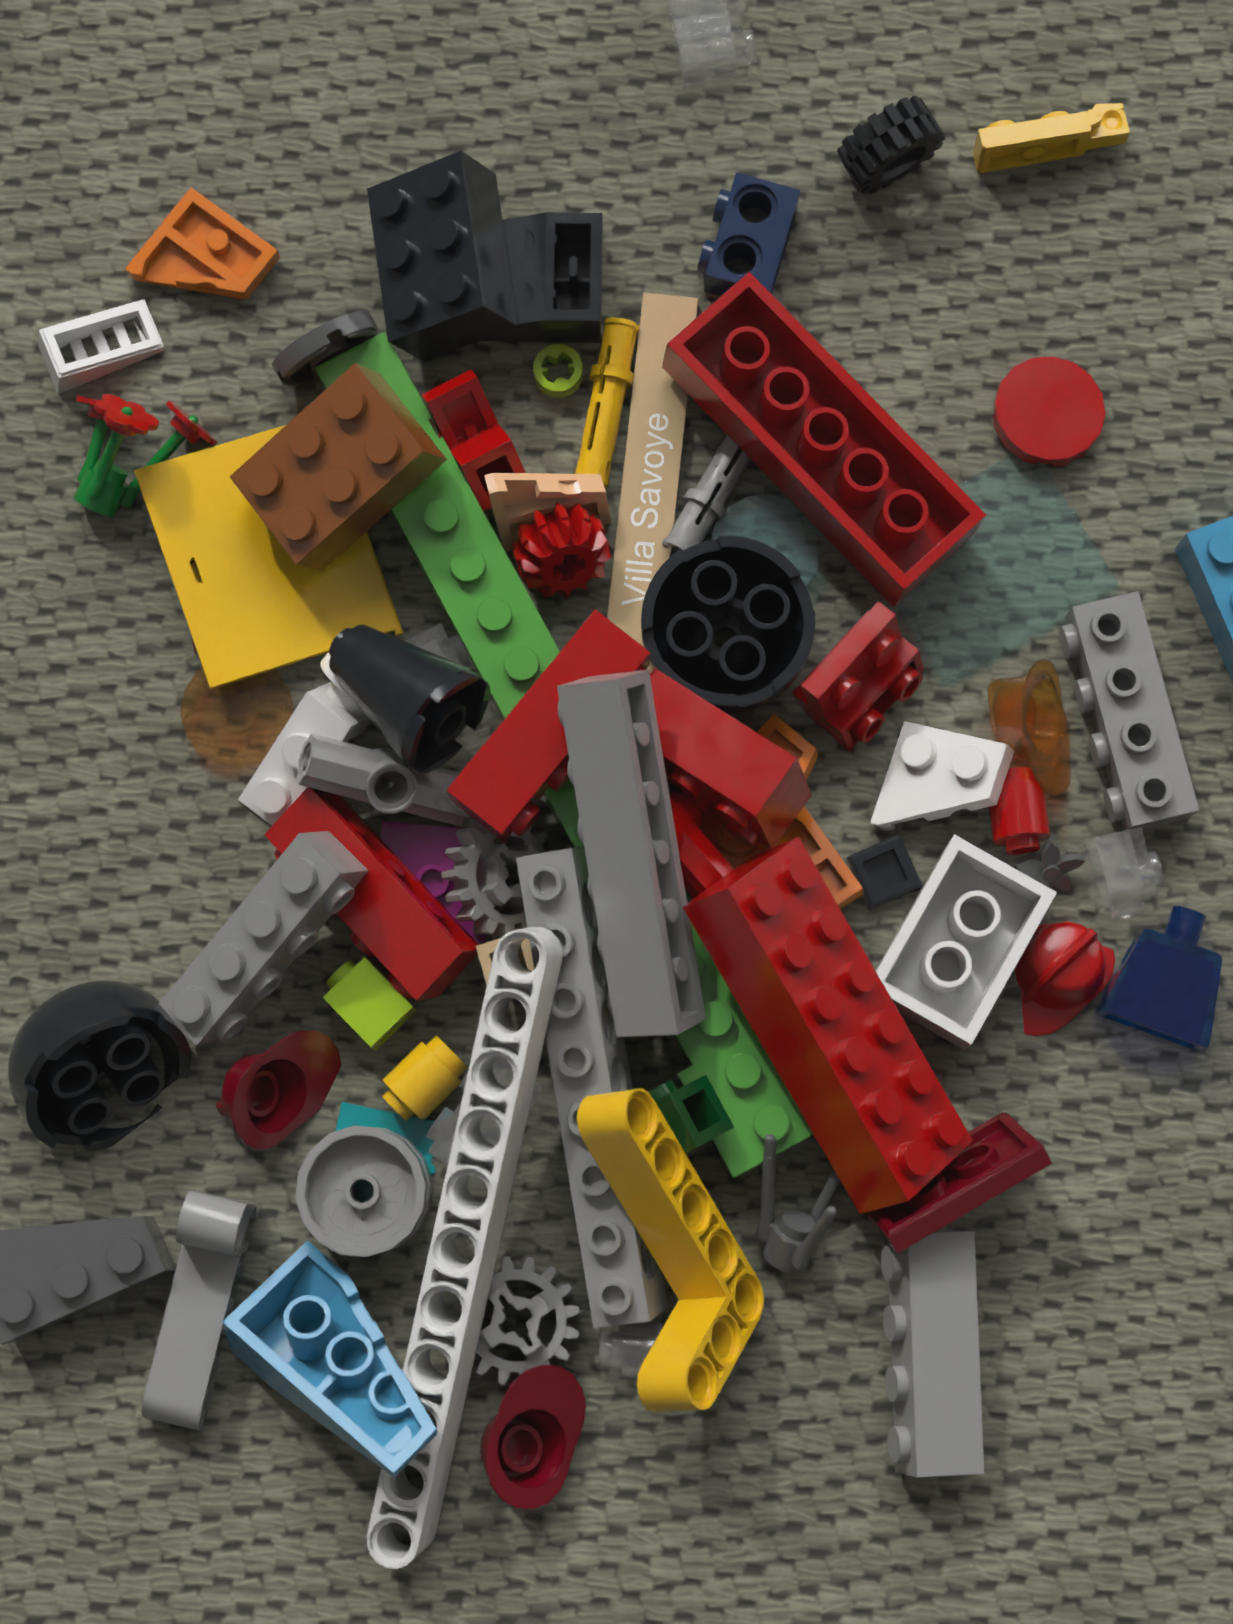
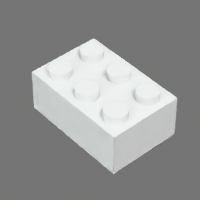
(962, 941)

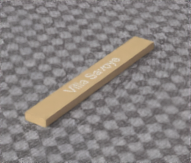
(650, 461)

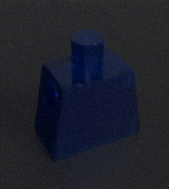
(1167, 983)

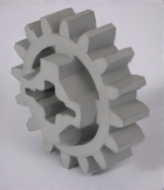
(488, 876)
(539, 1305)

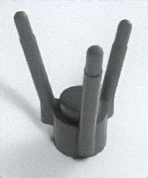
(794, 1234)

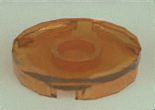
(248, 725)

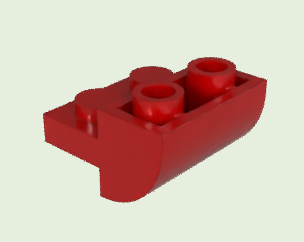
(861, 679)

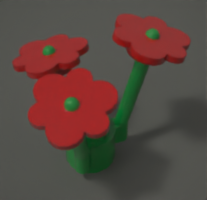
(103, 483)

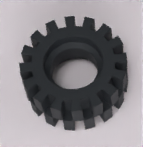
(890, 144)

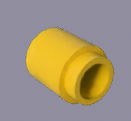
(423, 1079)

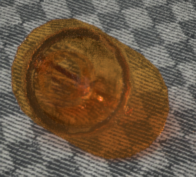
(1032, 721)

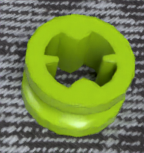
(555, 354)

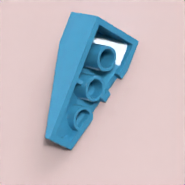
(329, 1358)

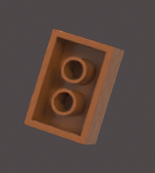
(337, 467)

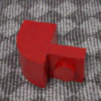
(472, 432)

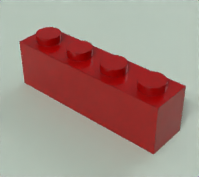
(530, 744)
(391, 907)

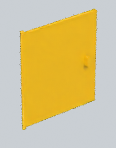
(243, 591)

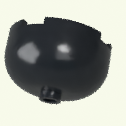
(735, 589)
(58, 1077)

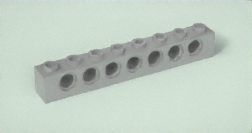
(586, 1061)

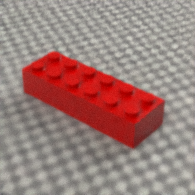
(821, 439)
(829, 1026)

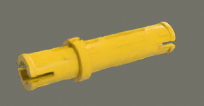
(610, 380)

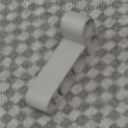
(199, 1300)

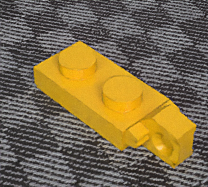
(1049, 138)

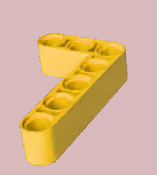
(689, 1242)

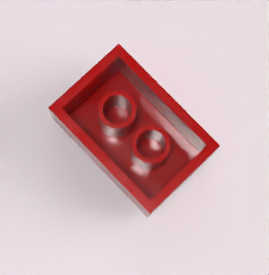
(727, 765)

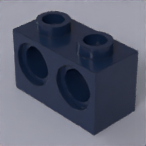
(758, 243)

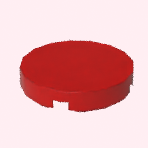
(1048, 411)

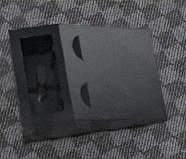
(556, 277)

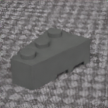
(73, 1267)

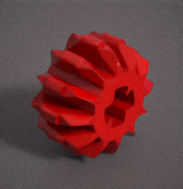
(561, 550)

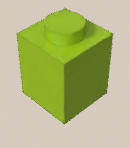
(367, 1002)

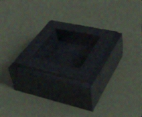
(884, 871)

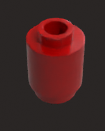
(1021, 813)

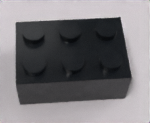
(442, 257)

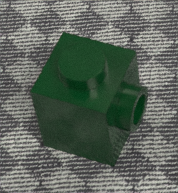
(692, 1112)

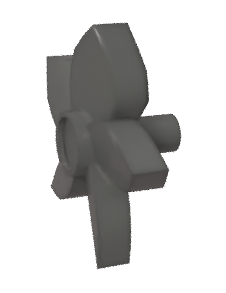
(1050, 866)

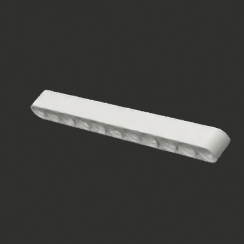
(482, 1222)

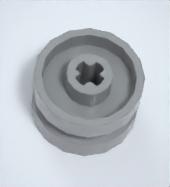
(399, 1184)

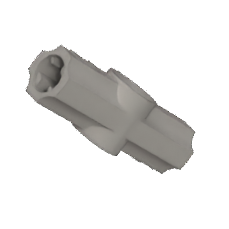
(354, 769)

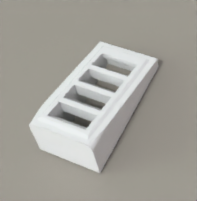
(90, 368)

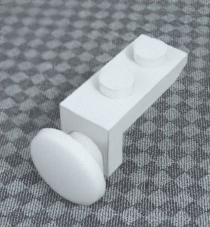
(323, 712)

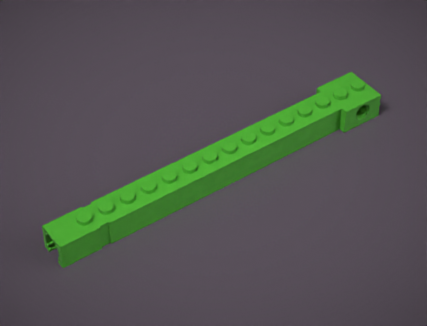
(511, 652)

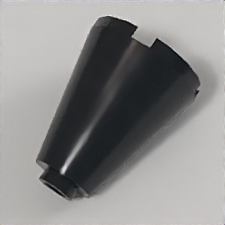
(409, 694)

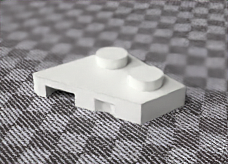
(939, 774)

